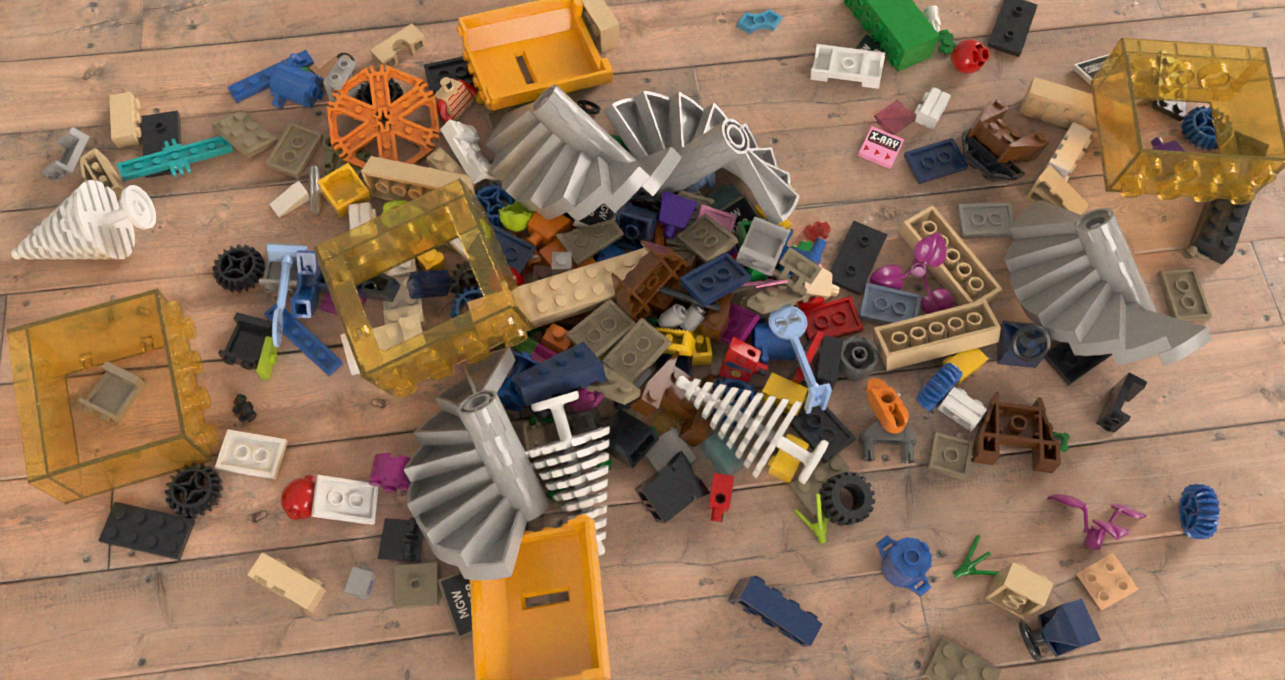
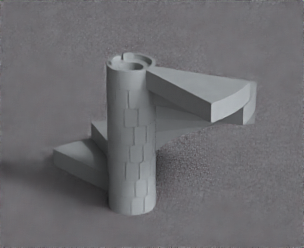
(705, 143)
(565, 162)
(1087, 290)
(472, 476)

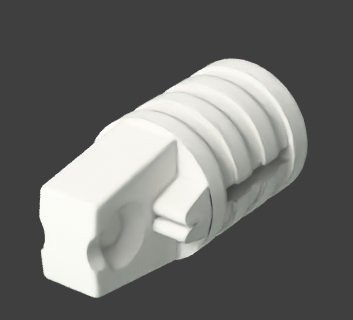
(933, 17)

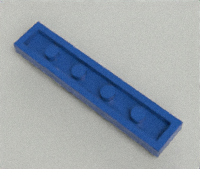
(261, 80)
(306, 342)

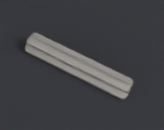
(315, 193)

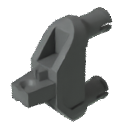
(878, 435)

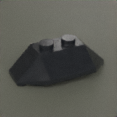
(986, 162)

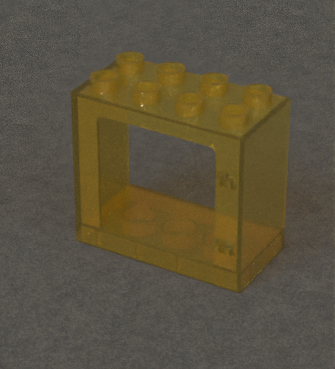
(1229, 78)
(400, 237)
(111, 331)

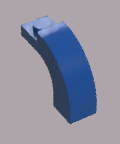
(306, 296)

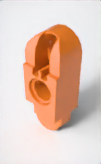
(887, 406)

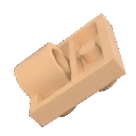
(1107, 581)

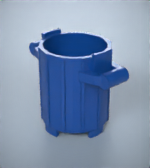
(294, 84)
(770, 345)
(906, 563)

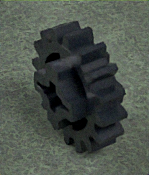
(462, 280)

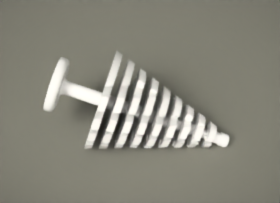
(90, 225)
(755, 426)
(574, 465)

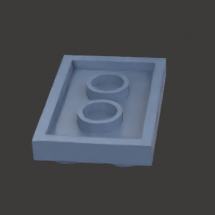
(888, 304)

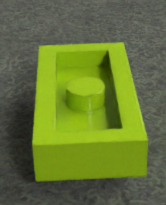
(267, 359)

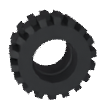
(861, 498)

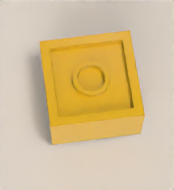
(343, 188)

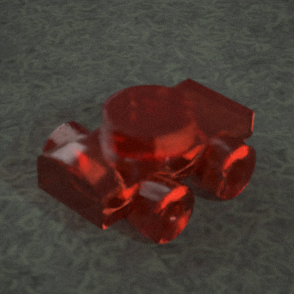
(817, 230)

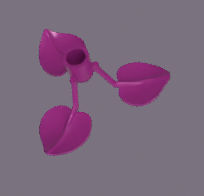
(930, 251)
(1095, 534)

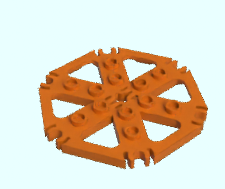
(381, 104)

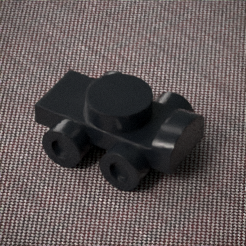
(244, 407)

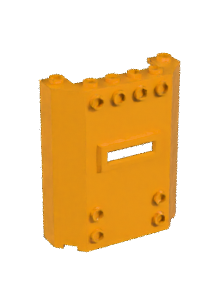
(548, 38)
(549, 639)

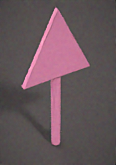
(768, 282)

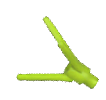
(820, 527)

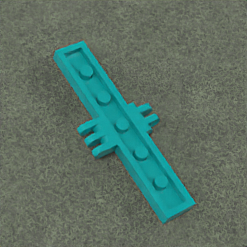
(174, 158)

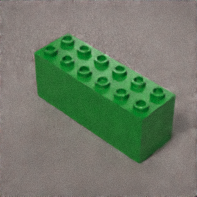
(898, 28)

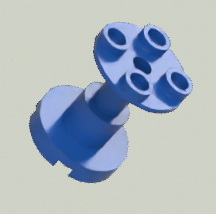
(506, 392)

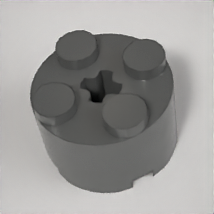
(858, 358)

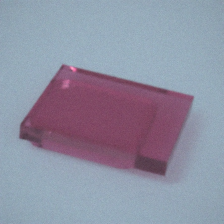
(894, 117)

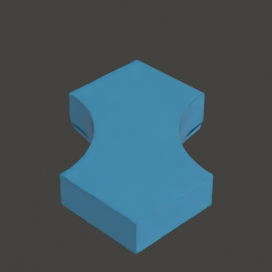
(753, 22)

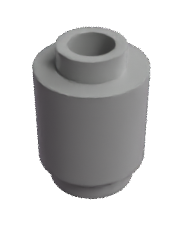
(673, 317)
(695, 317)

